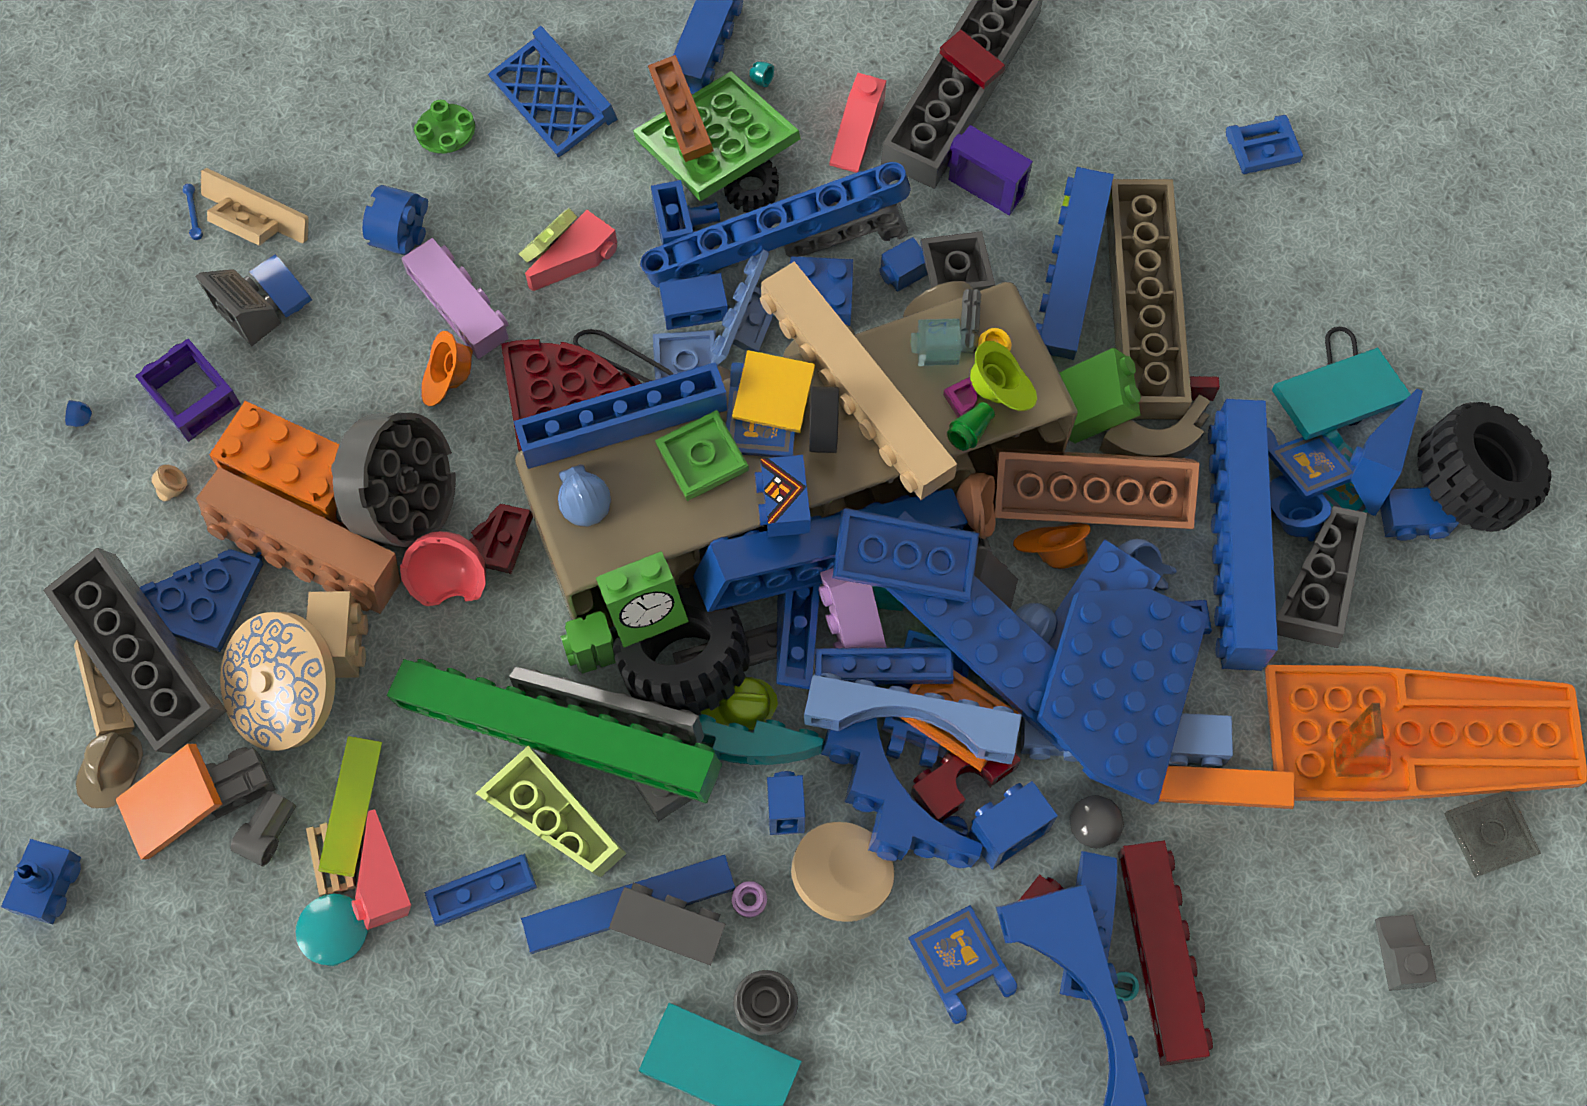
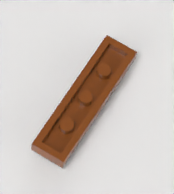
(680, 108)

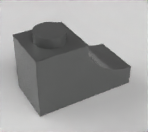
(1404, 954)

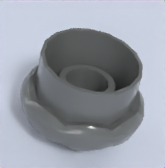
(765, 1002)

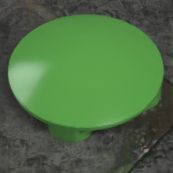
(444, 127)

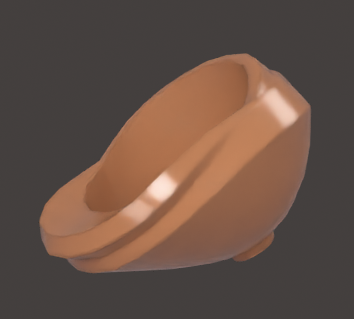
(976, 501)

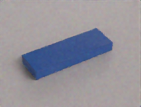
(480, 890)

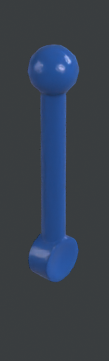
(195, 233)

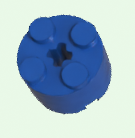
(395, 220)

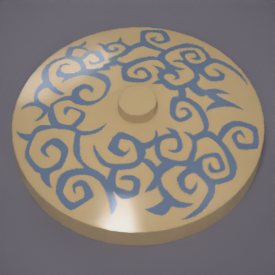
(277, 681)

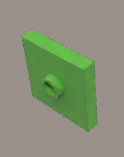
(702, 455)

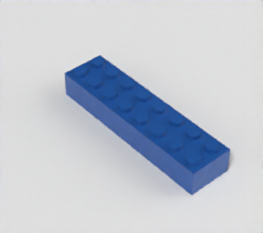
(1243, 536)
(767, 566)

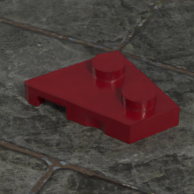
(502, 536)

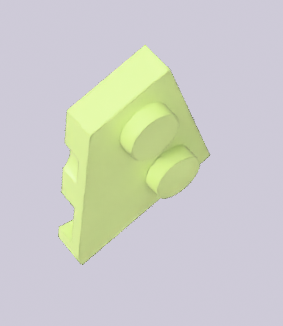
(542, 242)

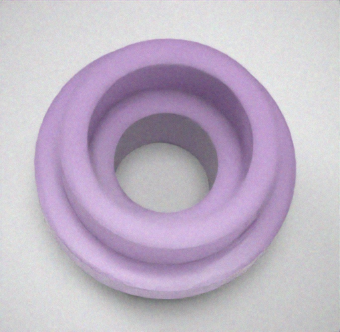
(749, 888)

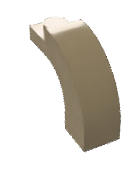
(1171, 442)

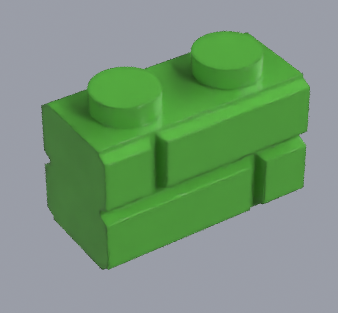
(588, 642)

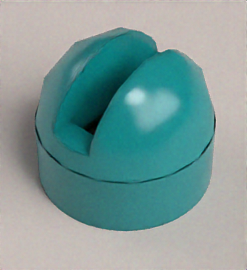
(762, 73)
(1127, 995)

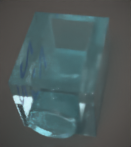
(937, 342)

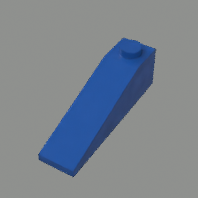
(796, 636)

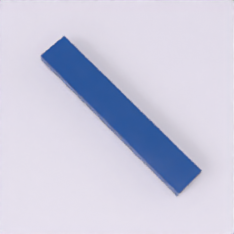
(596, 912)

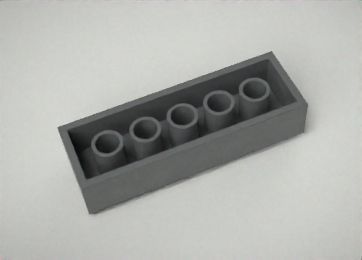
(135, 651)

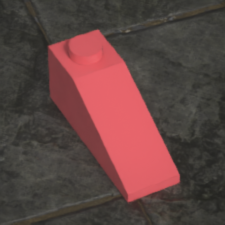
(858, 122)
(575, 251)
(379, 885)

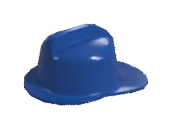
(1295, 514)

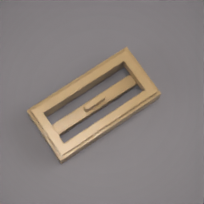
(350, 884)

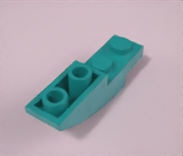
(766, 746)

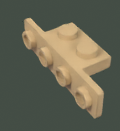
(250, 212)

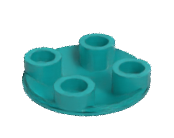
(329, 930)

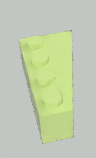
(546, 806)

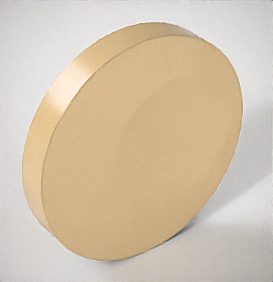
(839, 873)

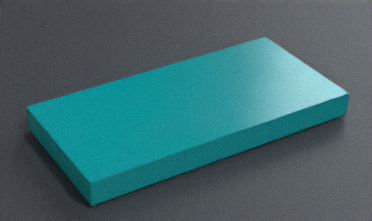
(1341, 393)
(717, 1062)

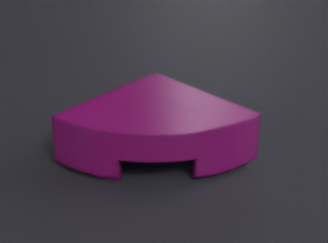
(961, 397)

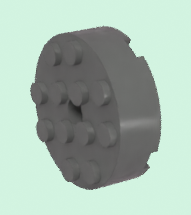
(393, 478)

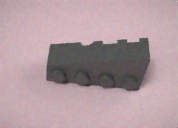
(1323, 590)

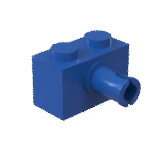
(674, 215)
(42, 882)

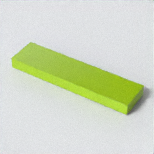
(350, 807)

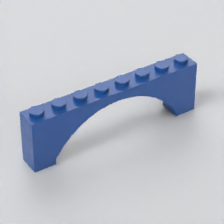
(1066, 932)

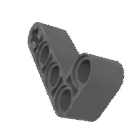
(887, 221)

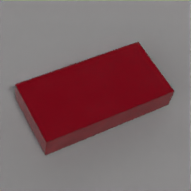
(972, 59)

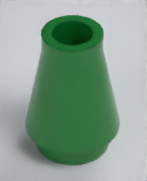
(969, 427)

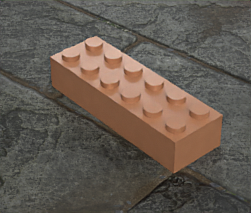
(1095, 488)
(298, 540)

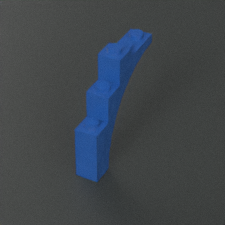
(899, 819)

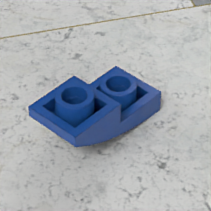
(281, 285)

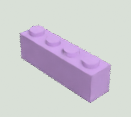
(456, 298)

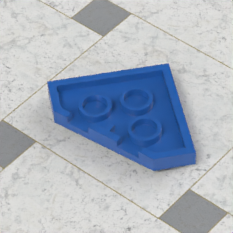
(205, 598)

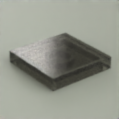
(1492, 833)

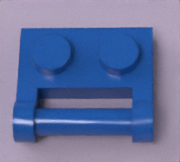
(1265, 151)

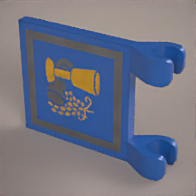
(752, 437)
(1310, 464)
(958, 957)

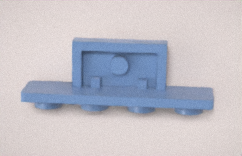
(748, 320)

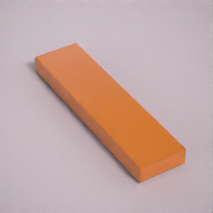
(1228, 787)

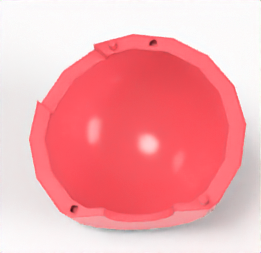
(443, 567)

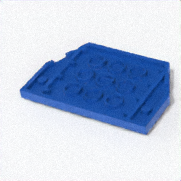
(1122, 685)

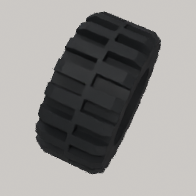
(1484, 467)
(697, 682)

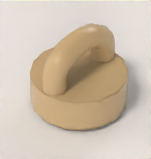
(169, 482)

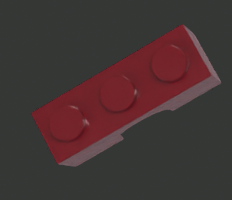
(938, 789)

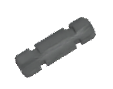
(970, 320)

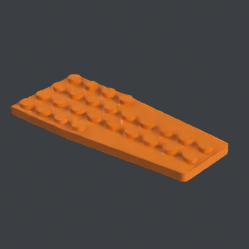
(1442, 731)

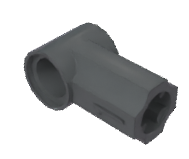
(260, 835)

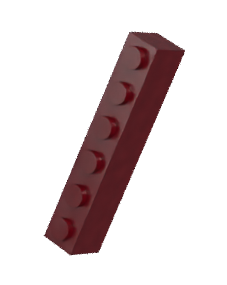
(1164, 954)

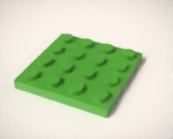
(741, 131)

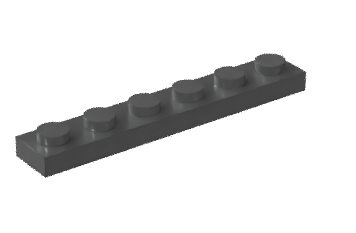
(619, 706)

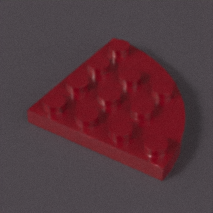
(554, 376)

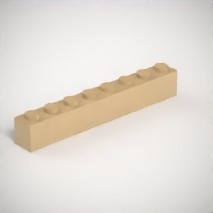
(861, 383)

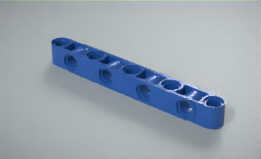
(798, 219)

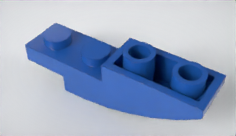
(1100, 877)

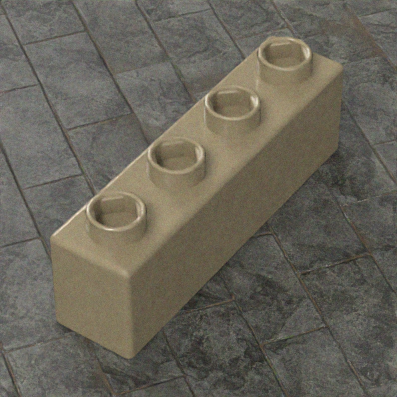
(654, 516)

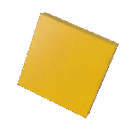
(773, 391)

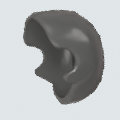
(1096, 821)

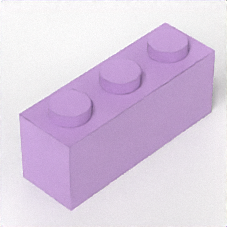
(852, 613)

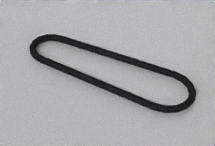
(626, 347)

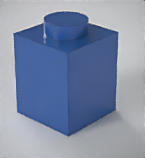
(903, 264)

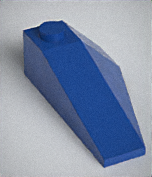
(1384, 455)

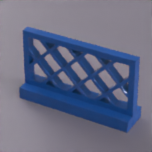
(575, 82)

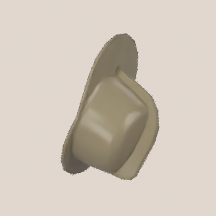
(108, 768)

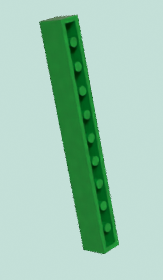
(556, 730)

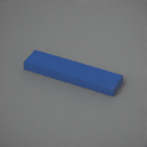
(887, 665)

